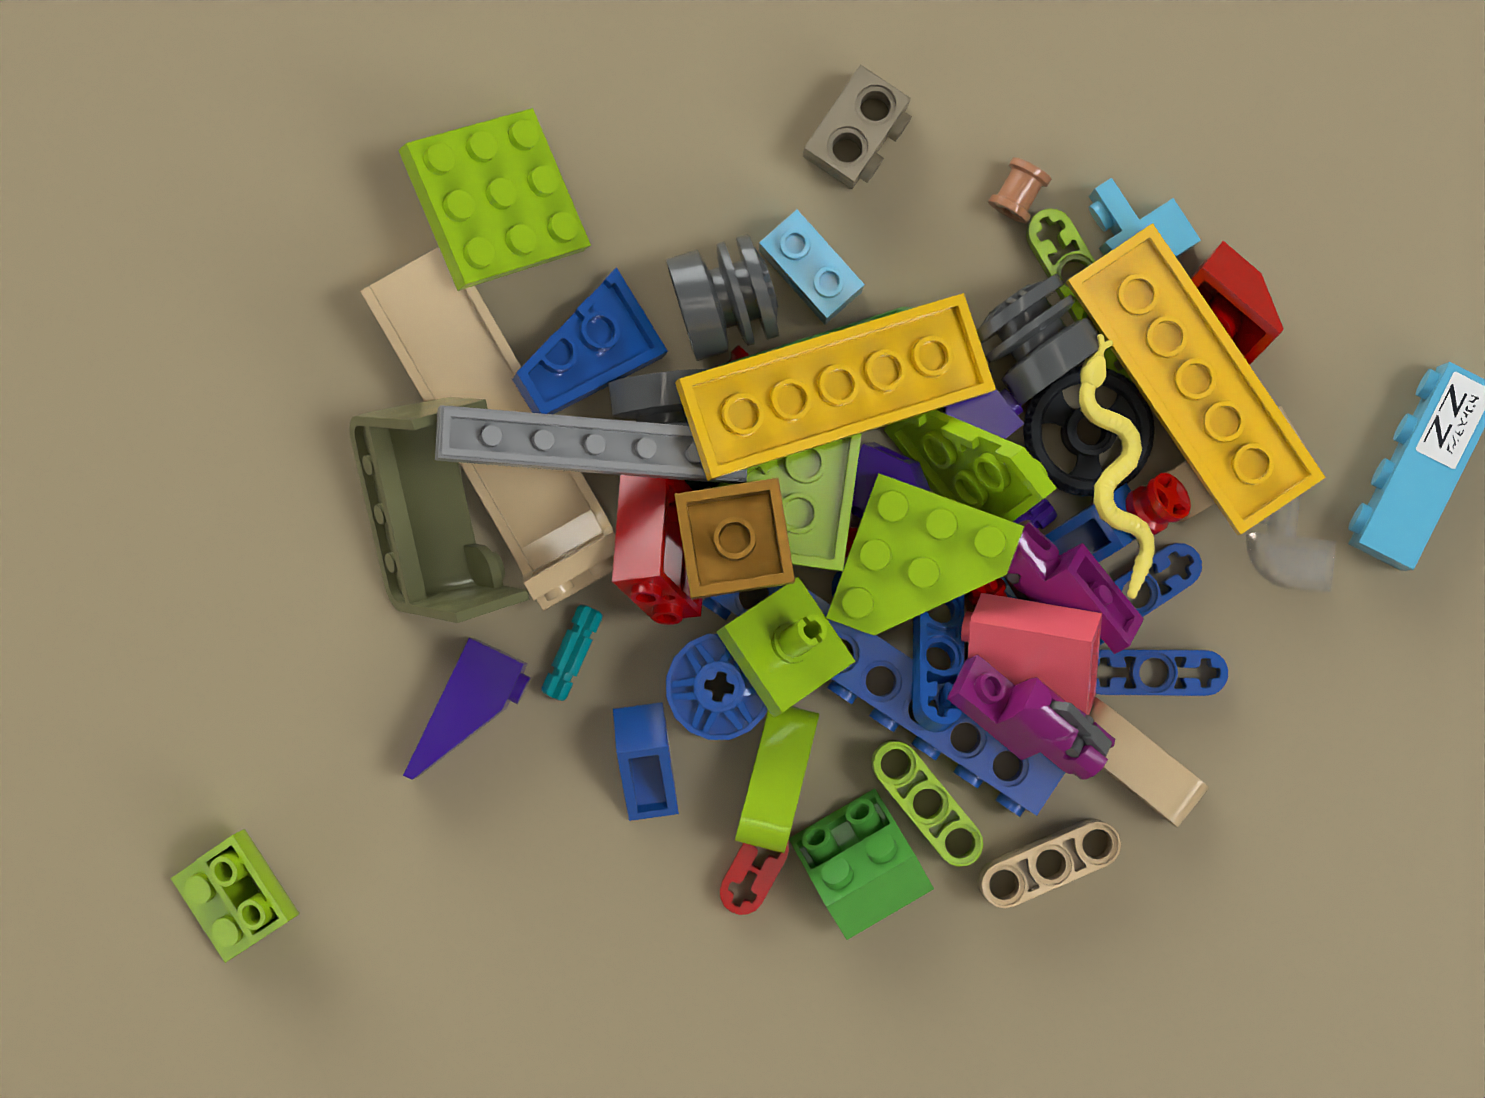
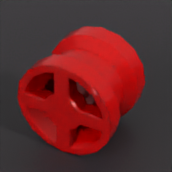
(1159, 502)

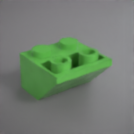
(861, 864)

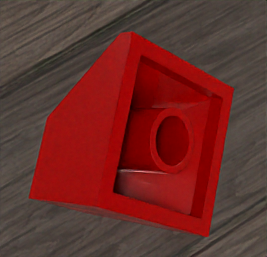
(1239, 300)

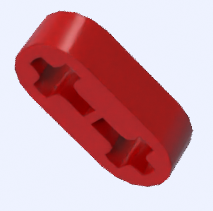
(761, 884)

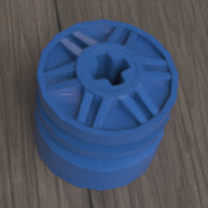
(694, 704)

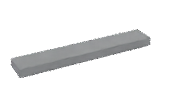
(570, 444)

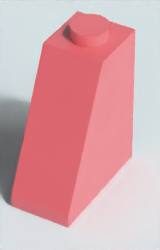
(1037, 641)

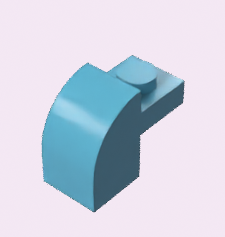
(1114, 213)

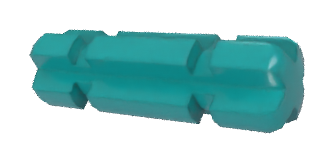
(572, 652)

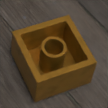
(734, 538)

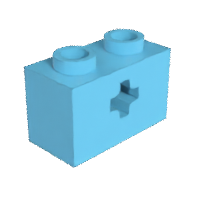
(811, 267)

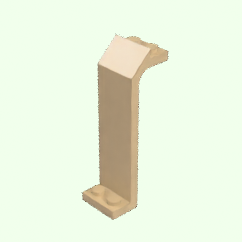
(460, 352)

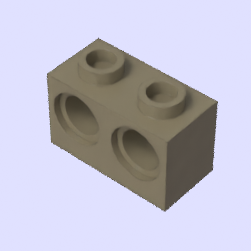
(847, 122)

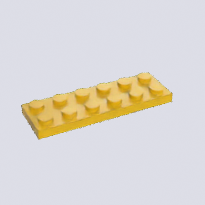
(1195, 379)
(834, 386)

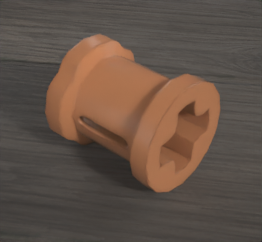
(1019, 190)

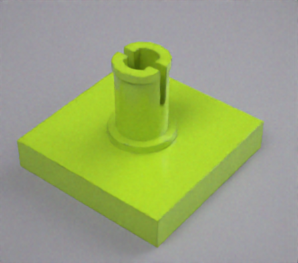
(785, 647)

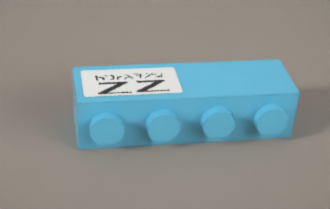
(1423, 468)

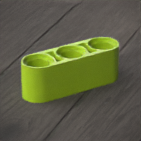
(777, 779)
(944, 820)

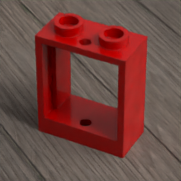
(650, 549)

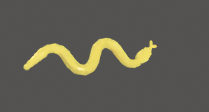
(1091, 377)

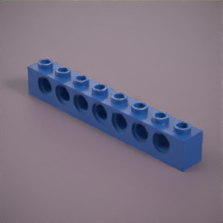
(1025, 790)

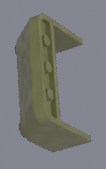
(424, 517)

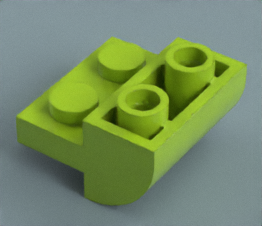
(235, 895)

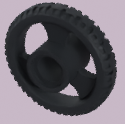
(1051, 407)

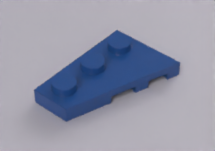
(596, 345)

